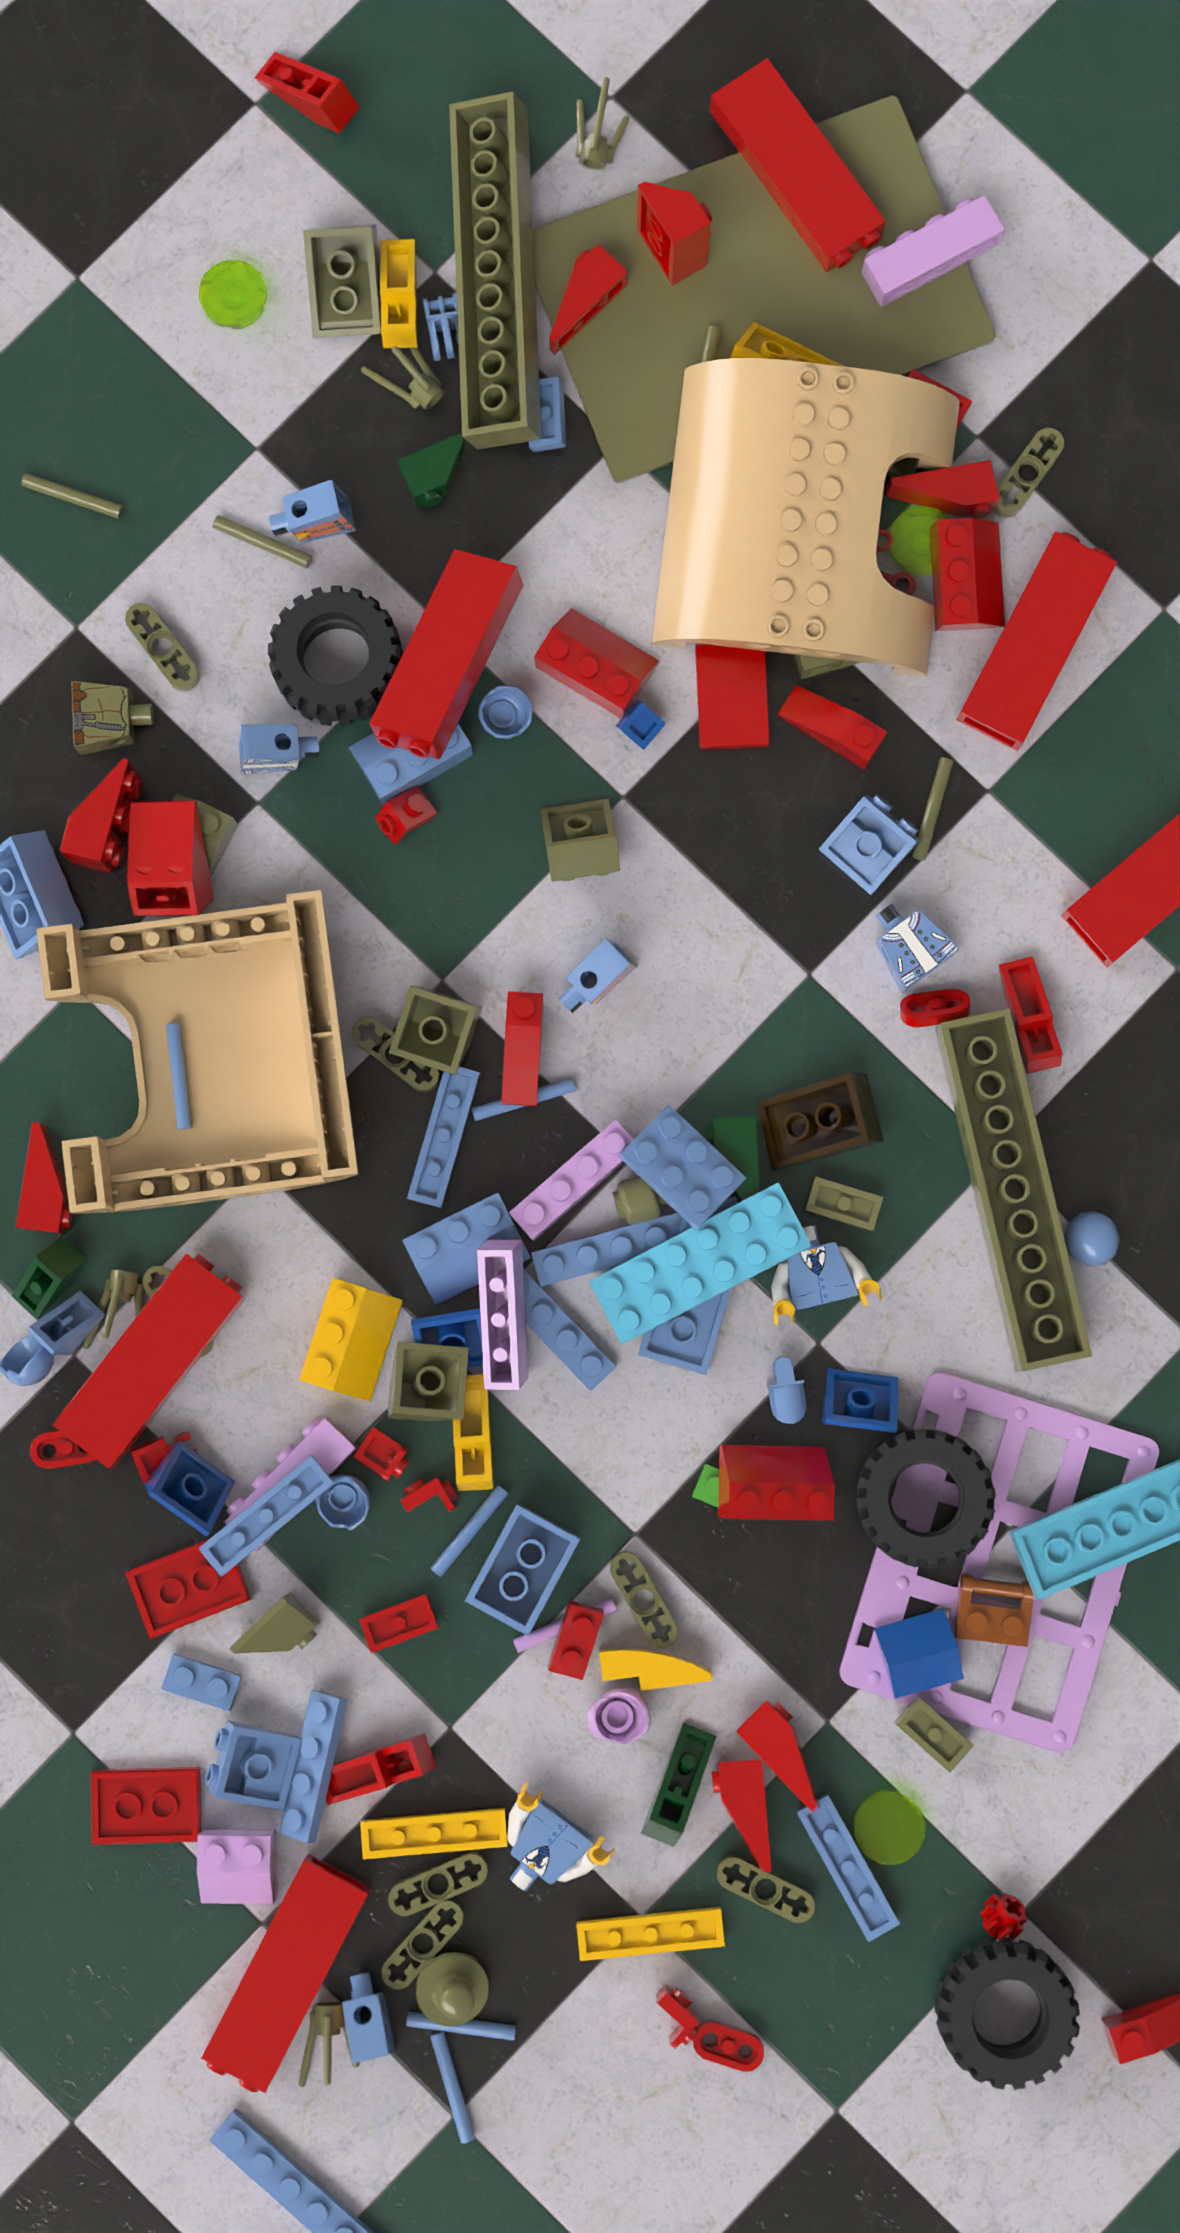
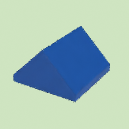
(452, 1329)
(860, 1400)
(190, 1487)
(919, 1653)

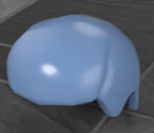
(505, 712)
(1092, 1238)
(27, 1362)
(344, 1502)

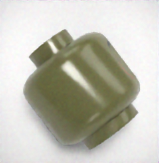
(637, 1201)

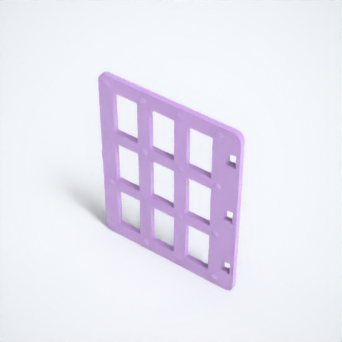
(916, 1500)

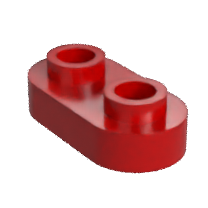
(934, 1007)
(66, 1454)
(726, 2047)

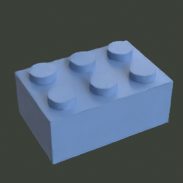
(522, 1569)

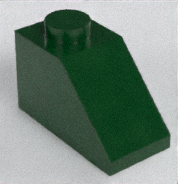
(432, 470)
(49, 1277)

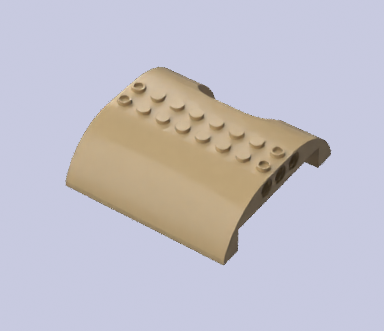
(784, 510)
(255, 1050)

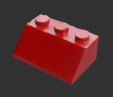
(674, 229)
(966, 574)
(595, 662)
(775, 1483)

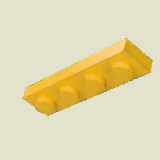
(434, 1833)
(650, 1933)

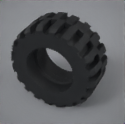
(318, 615)
(975, 1498)
(1032, 2054)

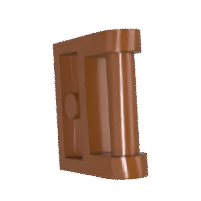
(993, 1622)

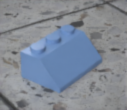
(399, 770)
(32, 891)
(448, 1250)

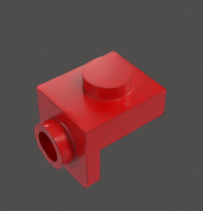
(405, 814)
(383, 1454)
(421, 1492)
(677, 2005)

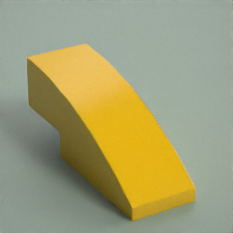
(398, 293)
(473, 1439)
(653, 1667)

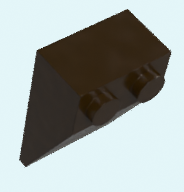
(820, 1120)

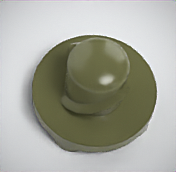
(452, 1988)

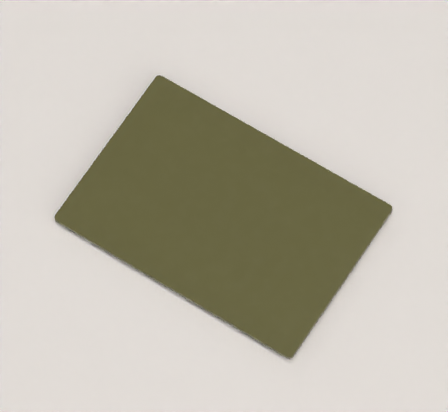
(757, 271)

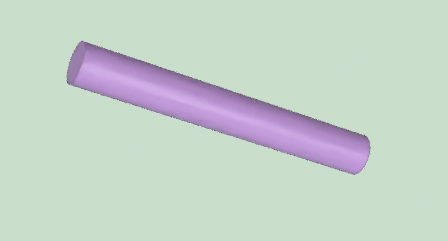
(551, 1630)

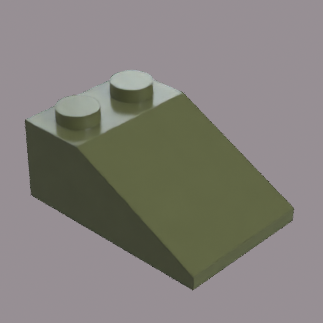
(343, 280)

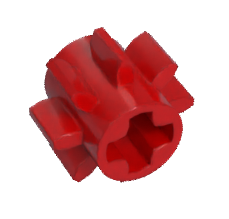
(1004, 1916)

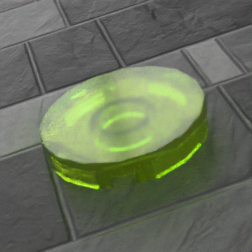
(232, 294)
(912, 539)
(889, 1827)

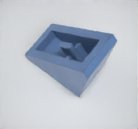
(67, 1325)

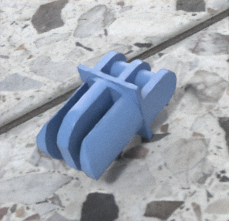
(441, 323)
(786, 1395)

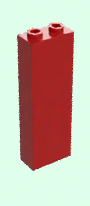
(797, 166)
(1037, 640)
(446, 654)
(1130, 897)
(150, 1360)
(285, 1974)

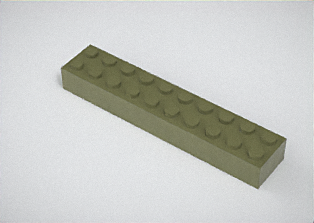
(495, 271)
(1013, 1190)

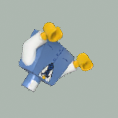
(819, 1277)
(549, 1843)

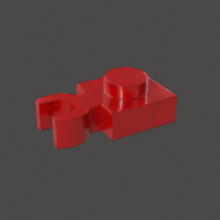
(150, 1454)

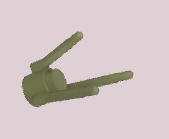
(595, 151)
(425, 387)
(118, 1288)
(328, 2020)

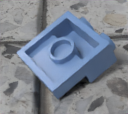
(870, 842)
(253, 1765)

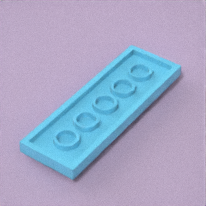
(700, 1263)
(1100, 1531)

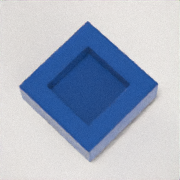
(640, 724)

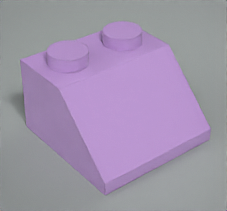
(236, 1866)

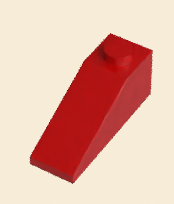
(309, 91)
(592, 286)
(952, 490)
(833, 726)
(522, 1048)
(43, 1193)
(778, 1746)
(744, 1800)
(1143, 2029)

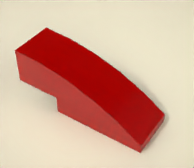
(1030, 1015)
(380, 1768)

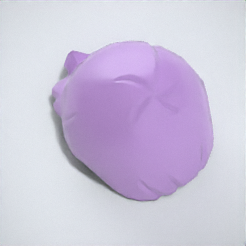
(619, 1716)

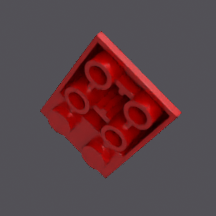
(99, 822)
(167, 859)

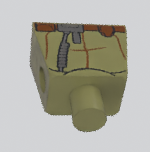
(105, 716)

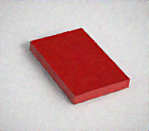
(731, 697)
(184, 1590)
(145, 1805)

